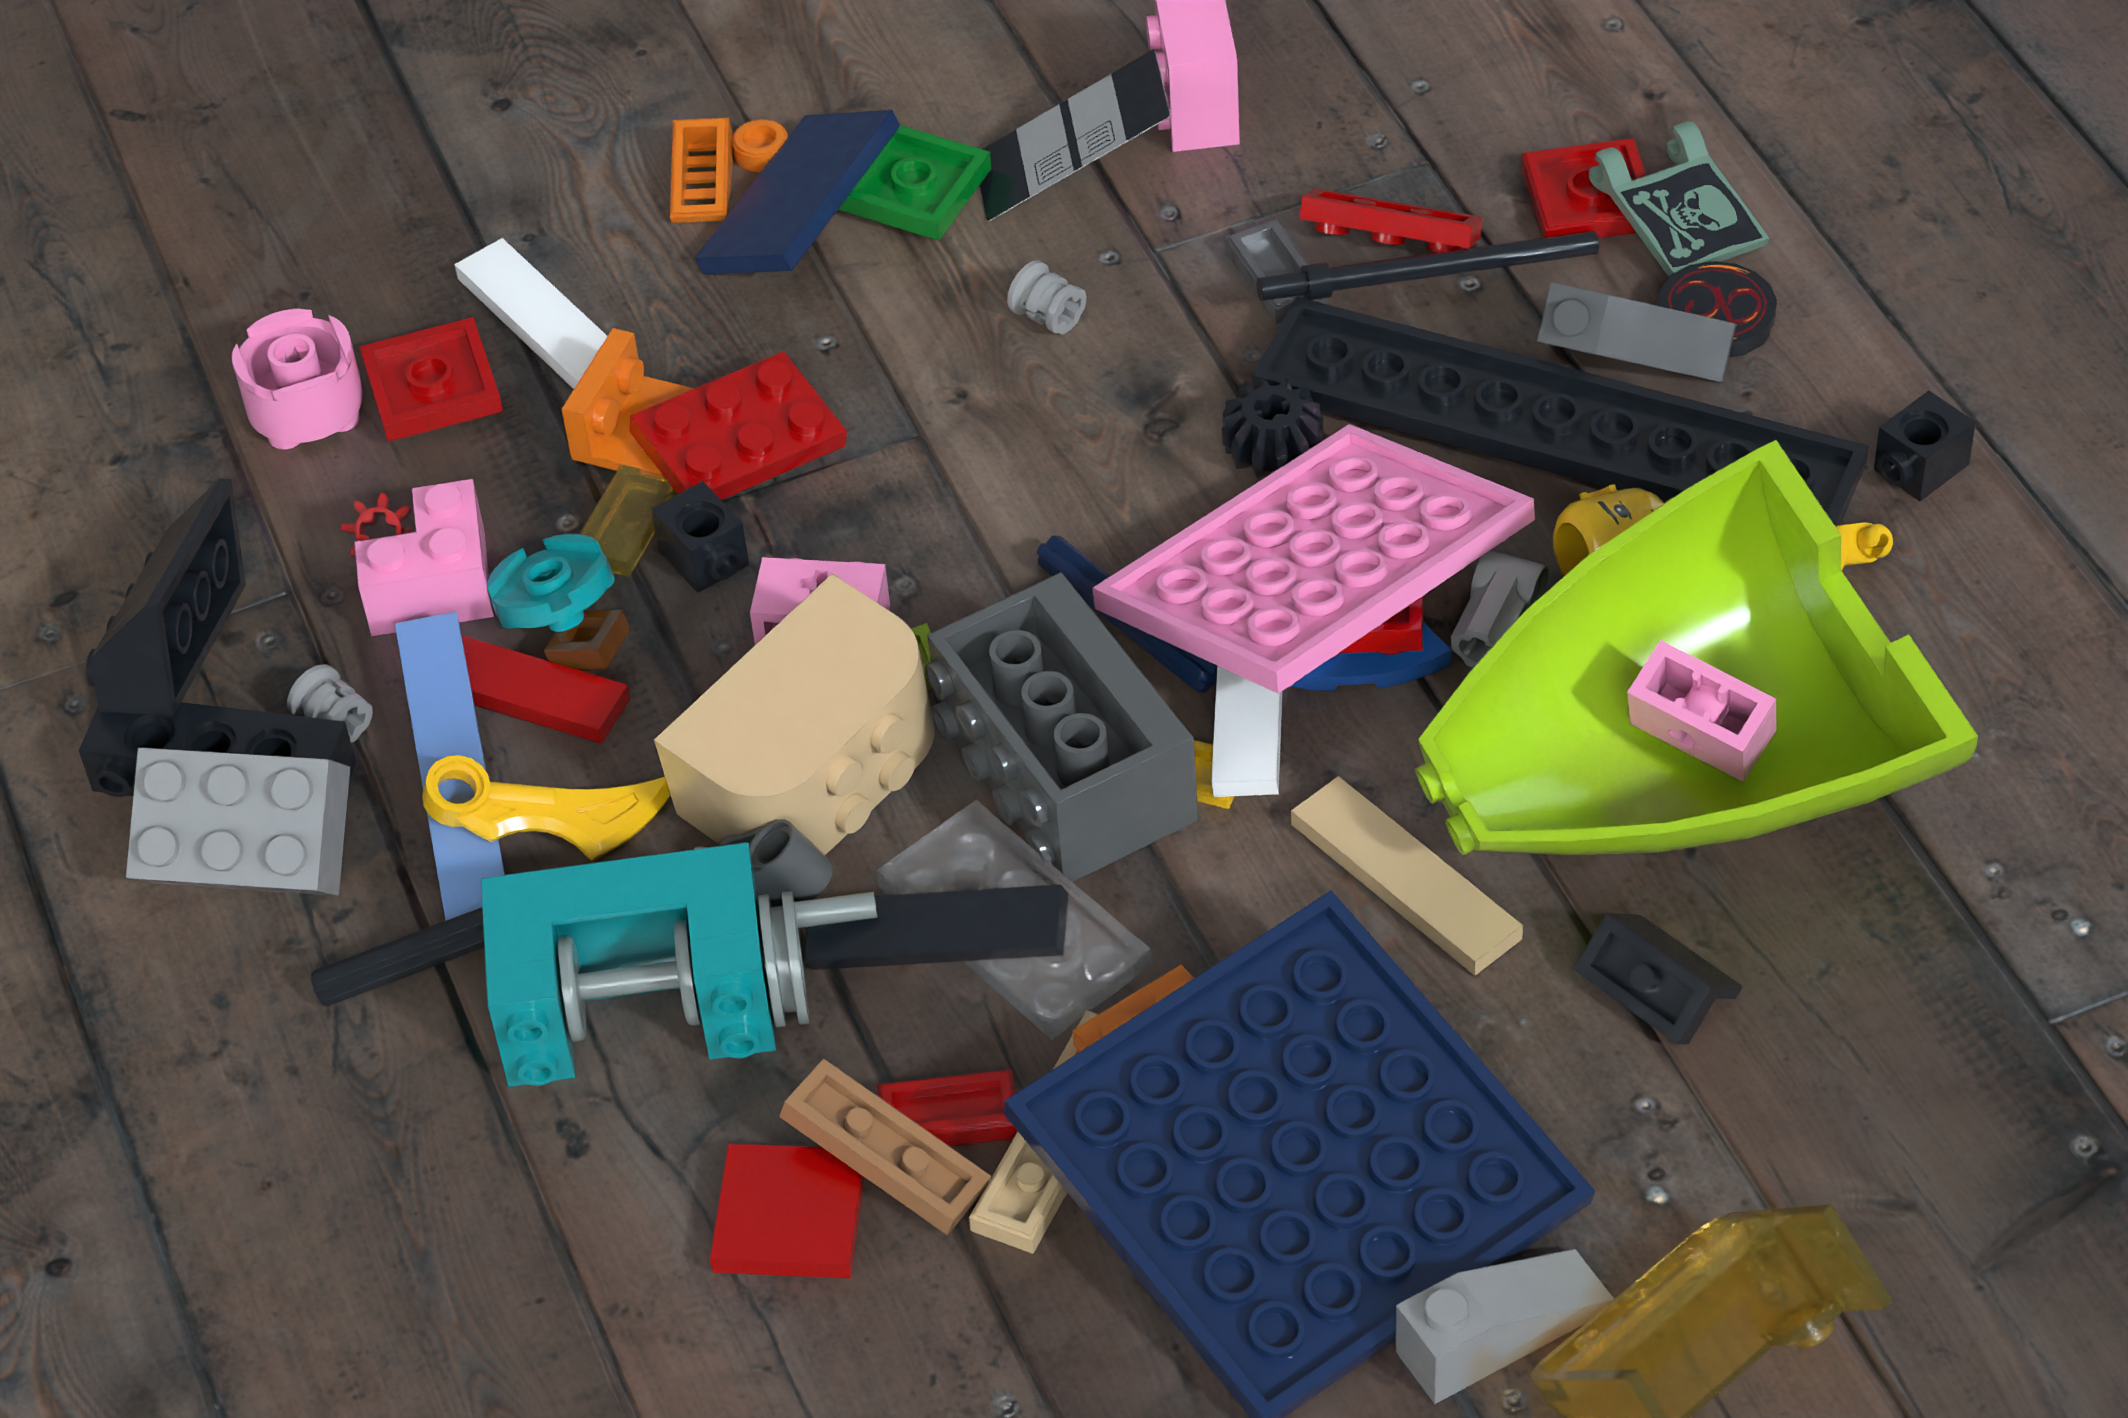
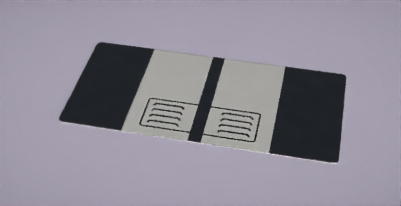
(1074, 134)

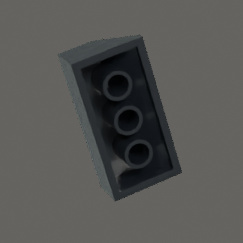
(172, 611)

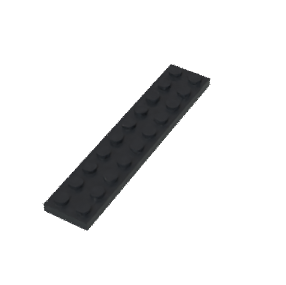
(1535, 408)

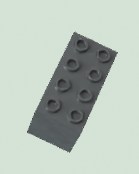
(1062, 728)

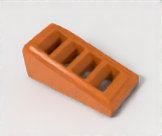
(700, 136)

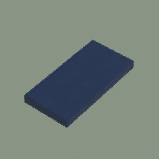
(797, 192)

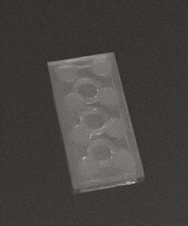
(983, 853)

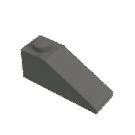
(1636, 332)

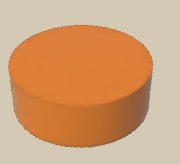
(757, 143)

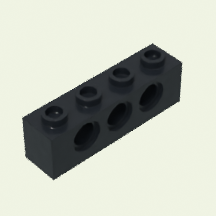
(114, 739)

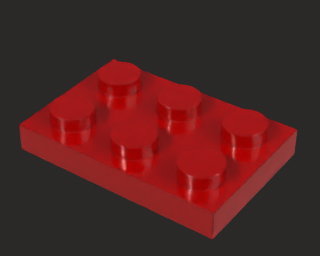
(739, 429)

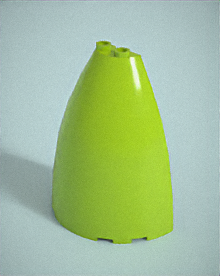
(1743, 578)

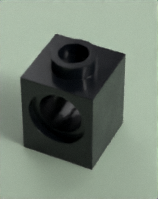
(1924, 445)
(700, 536)

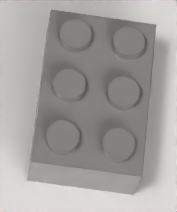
(238, 821)

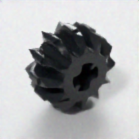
(1270, 426)

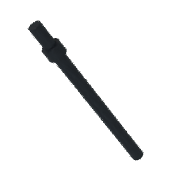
(1320, 280)

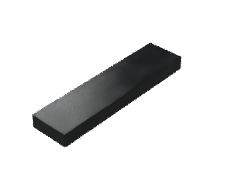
(946, 929)

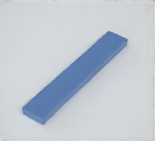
(442, 727)

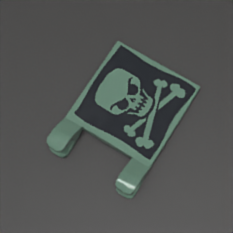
(1682, 211)

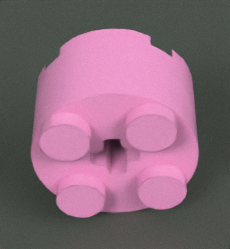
(298, 378)

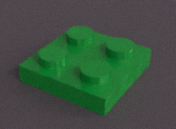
(919, 183)

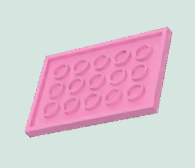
(1313, 557)

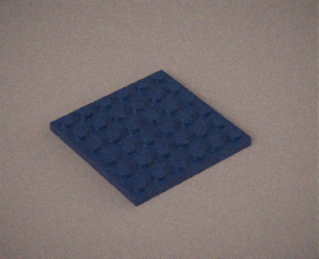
(1295, 1155)

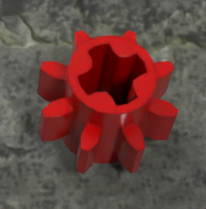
(369, 517)

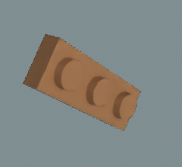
(885, 1146)

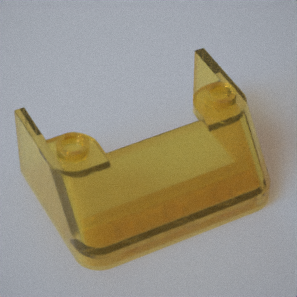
(1711, 1315)

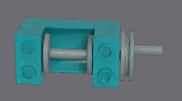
(639, 930)

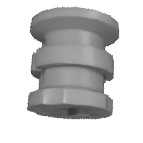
(1046, 298)
(325, 696)

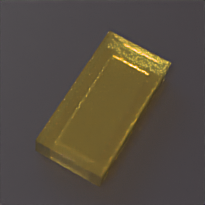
(624, 517)

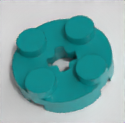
(550, 584)

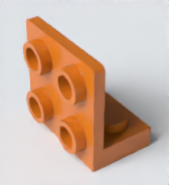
(604, 399)

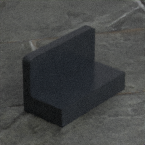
(1653, 975)

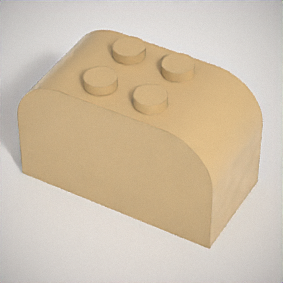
(805, 724)

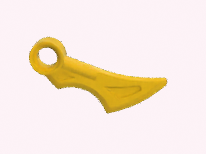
(587, 818)

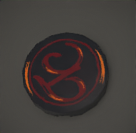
(1725, 294)

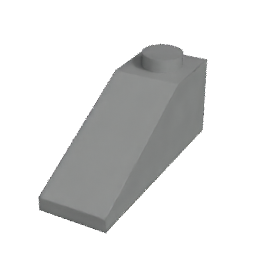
(1493, 1318)

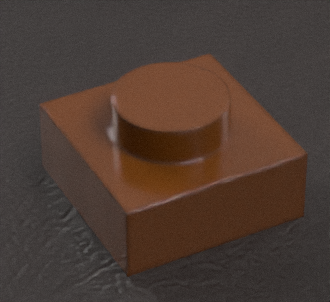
(591, 642)

